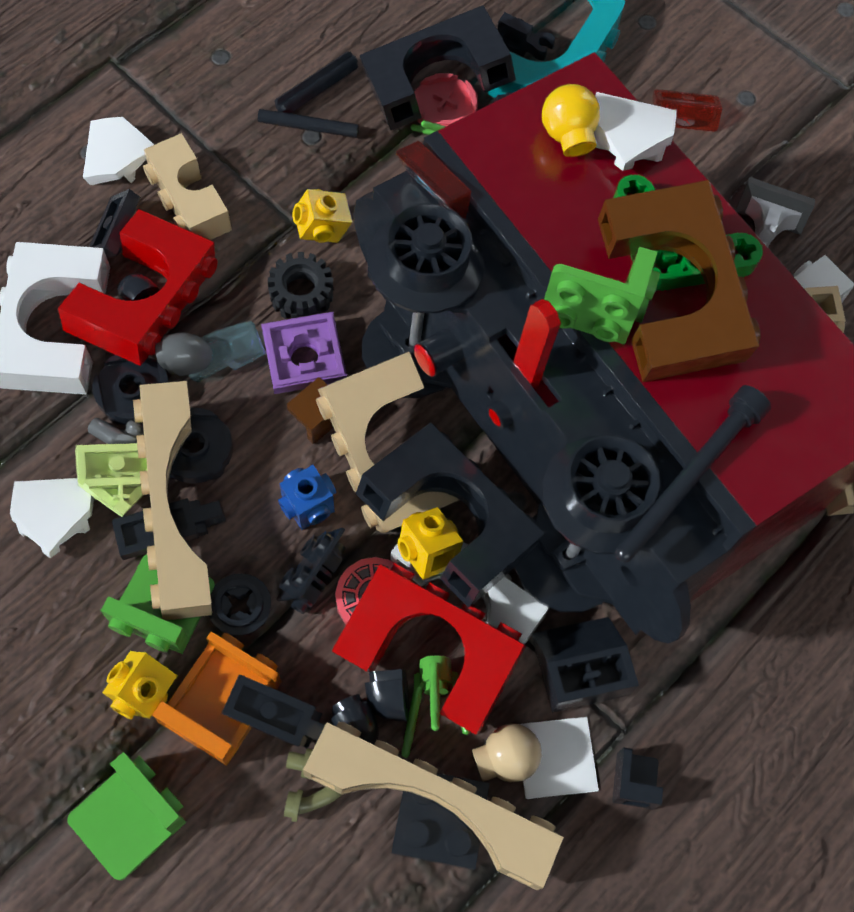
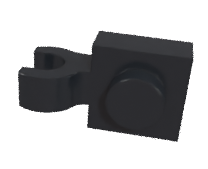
(520, 39)

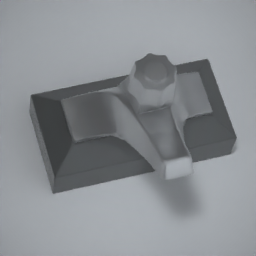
(774, 209)

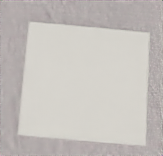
(566, 759)

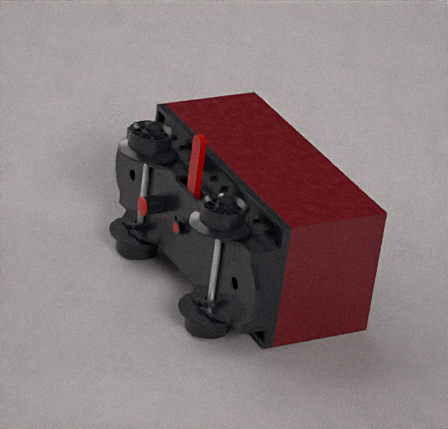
(573, 407)

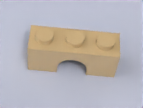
(173, 169)

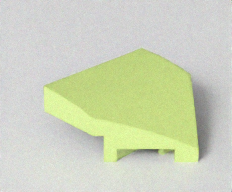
(111, 474)

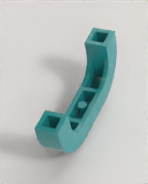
(596, 35)

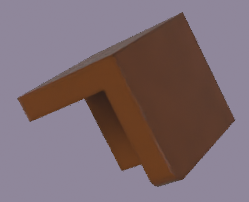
(306, 411)

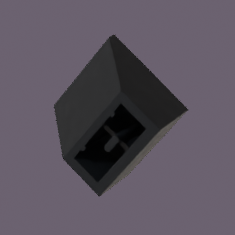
(584, 664)

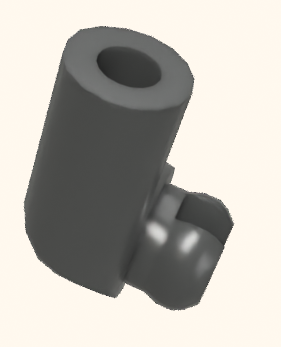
(113, 435)

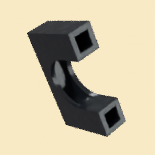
(463, 38)
(435, 465)

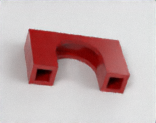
(136, 326)
(394, 600)

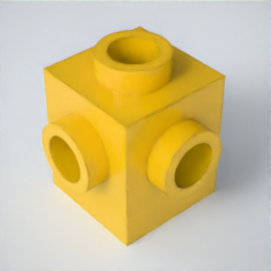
(322, 216)
(429, 542)
(138, 685)

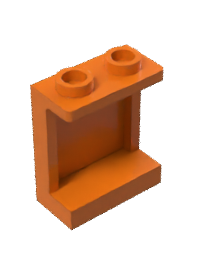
(200, 698)

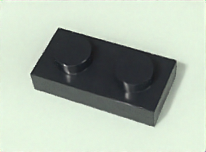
(115, 217)

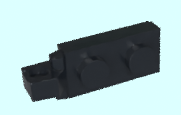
(190, 519)
(273, 712)

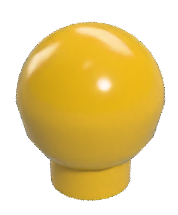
(571, 118)

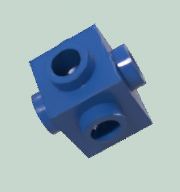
(305, 507)

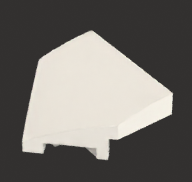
(633, 129)
(113, 150)
(50, 511)

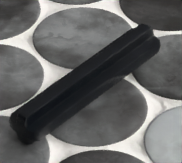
(316, 83)

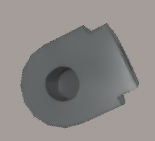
(183, 353)

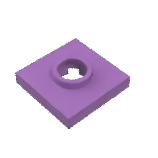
(310, 331)

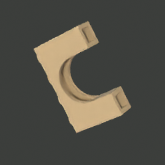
(351, 406)

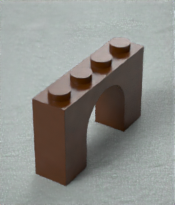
(690, 224)

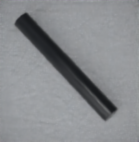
(308, 123)

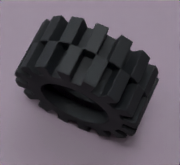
(300, 269)

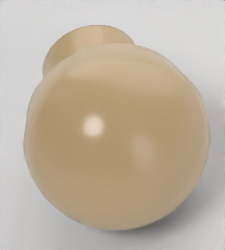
(509, 754)

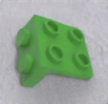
(600, 303)
(136, 615)
(126, 817)

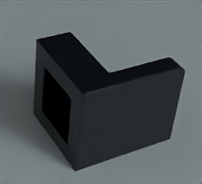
(636, 781)

